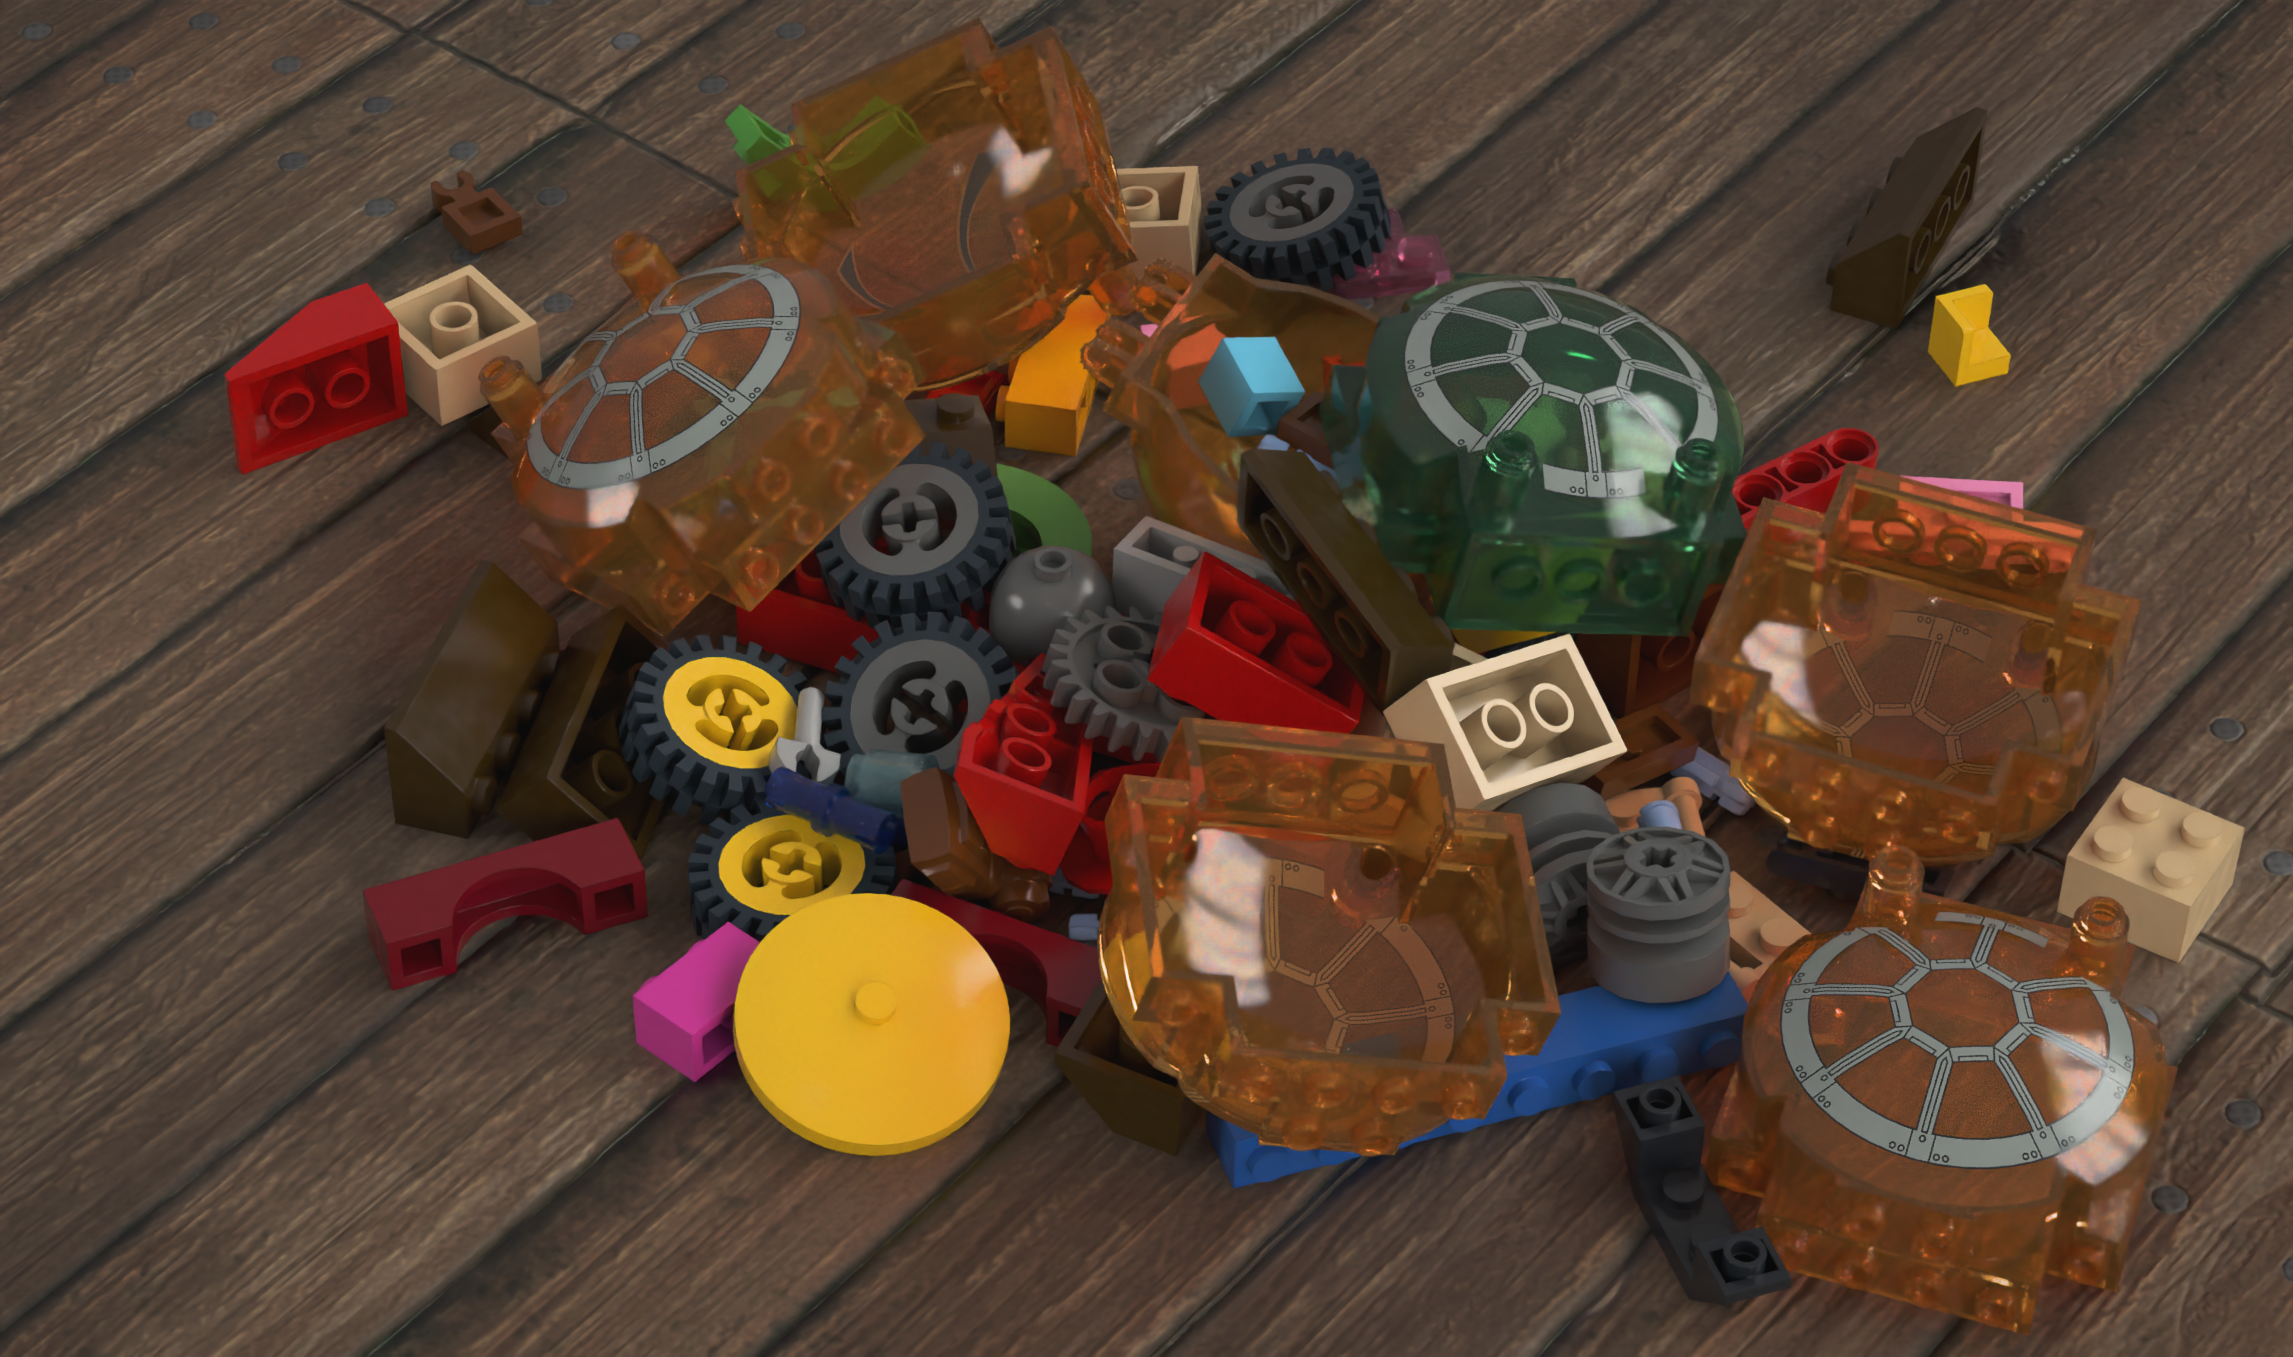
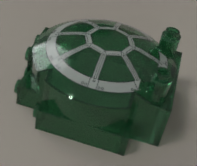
(1541, 457)

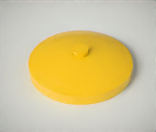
(871, 1024)

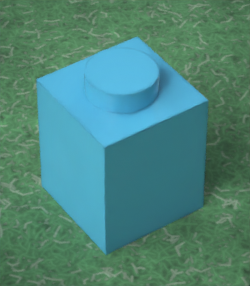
(1250, 385)

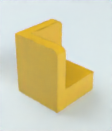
(1962, 338)

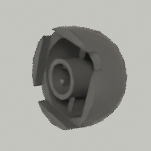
(1039, 594)

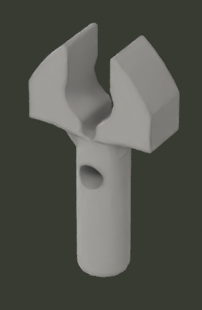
(806, 742)

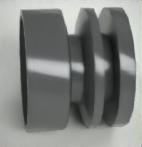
(1561, 831)
(1658, 914)

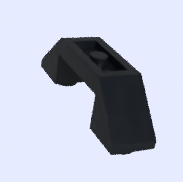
(1696, 1233)

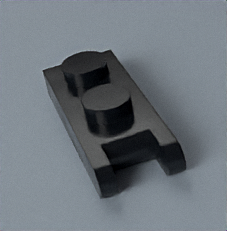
(1838, 872)

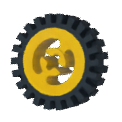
(682, 740)
(789, 862)

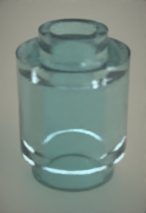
(878, 775)

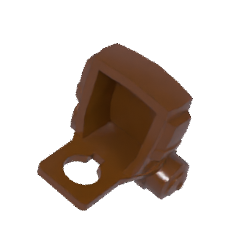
(955, 855)

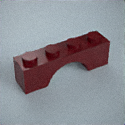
(575, 876)
(1038, 962)

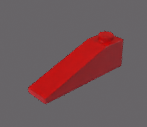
(1026, 774)

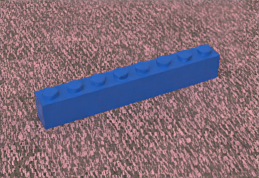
(1592, 1050)

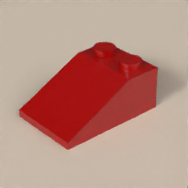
(317, 379)

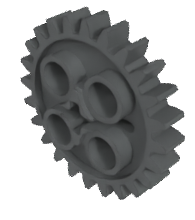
(1101, 677)

